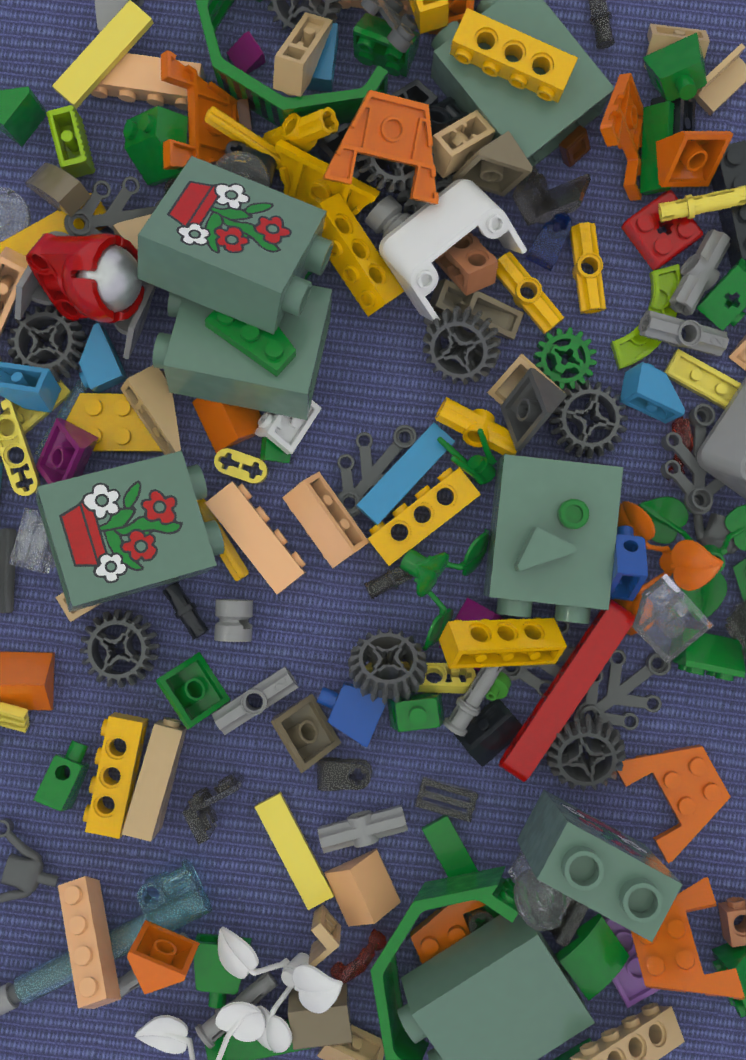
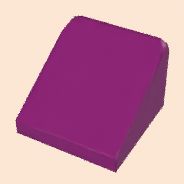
(246, 53)

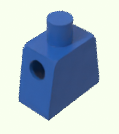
(629, 564)
(351, 712)

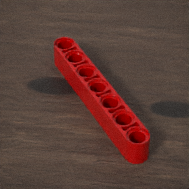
(566, 690)

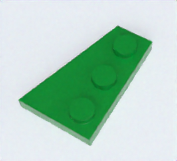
(266, 349)

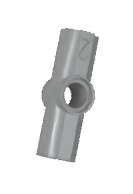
(699, 272)
(668, 330)
(239, 709)
(362, 829)

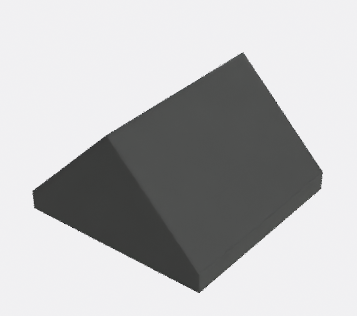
(530, 406)

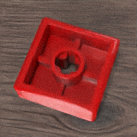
(656, 247)

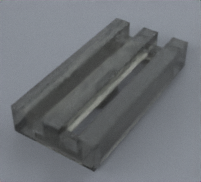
(470, 806)

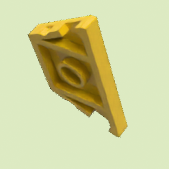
(304, 180)
(113, 422)

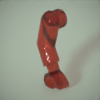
(683, 428)
(346, 973)

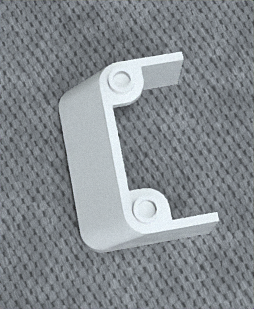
(434, 230)

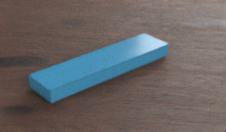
(404, 475)

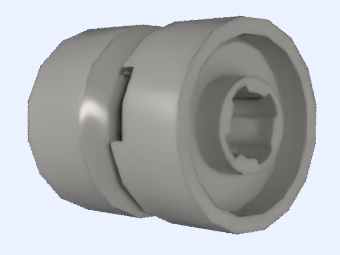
(386, 216)
(233, 620)

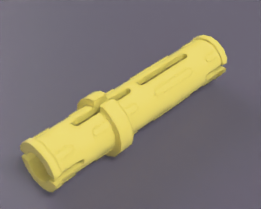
(695, 205)

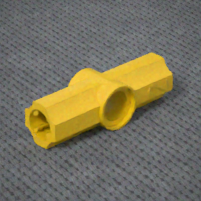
(306, 130)
(586, 250)
(539, 307)
(469, 421)

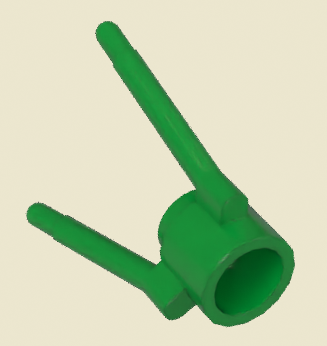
(477, 466)

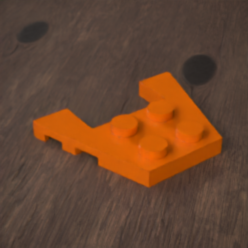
(624, 127)
(390, 131)
(204, 140)
(689, 787)
(442, 929)
(672, 956)

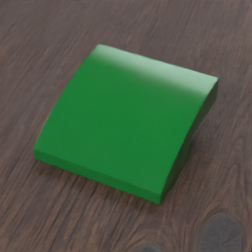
(593, 957)

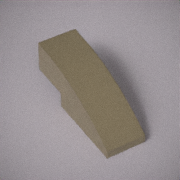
(58, 188)
(502, 315)

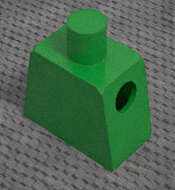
(677, 69)
(417, 712)
(58, 789)
(210, 973)

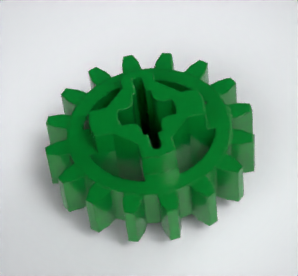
(575, 364)

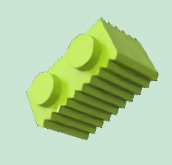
(70, 141)

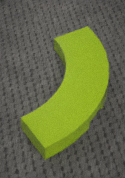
(634, 347)

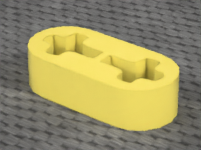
(243, 459)

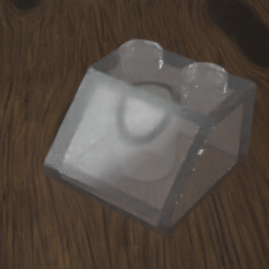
(669, 619)

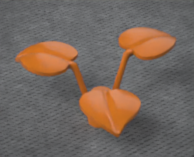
(688, 560)

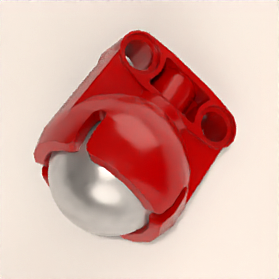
(88, 275)

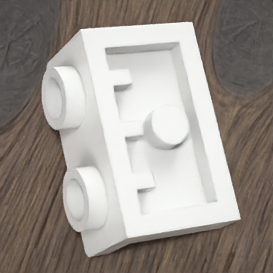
(284, 430)

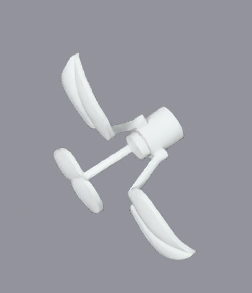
(315, 988)
(236, 1018)

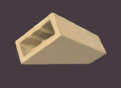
(155, 780)

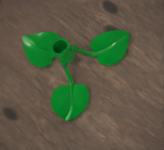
(668, 518)
(427, 571)

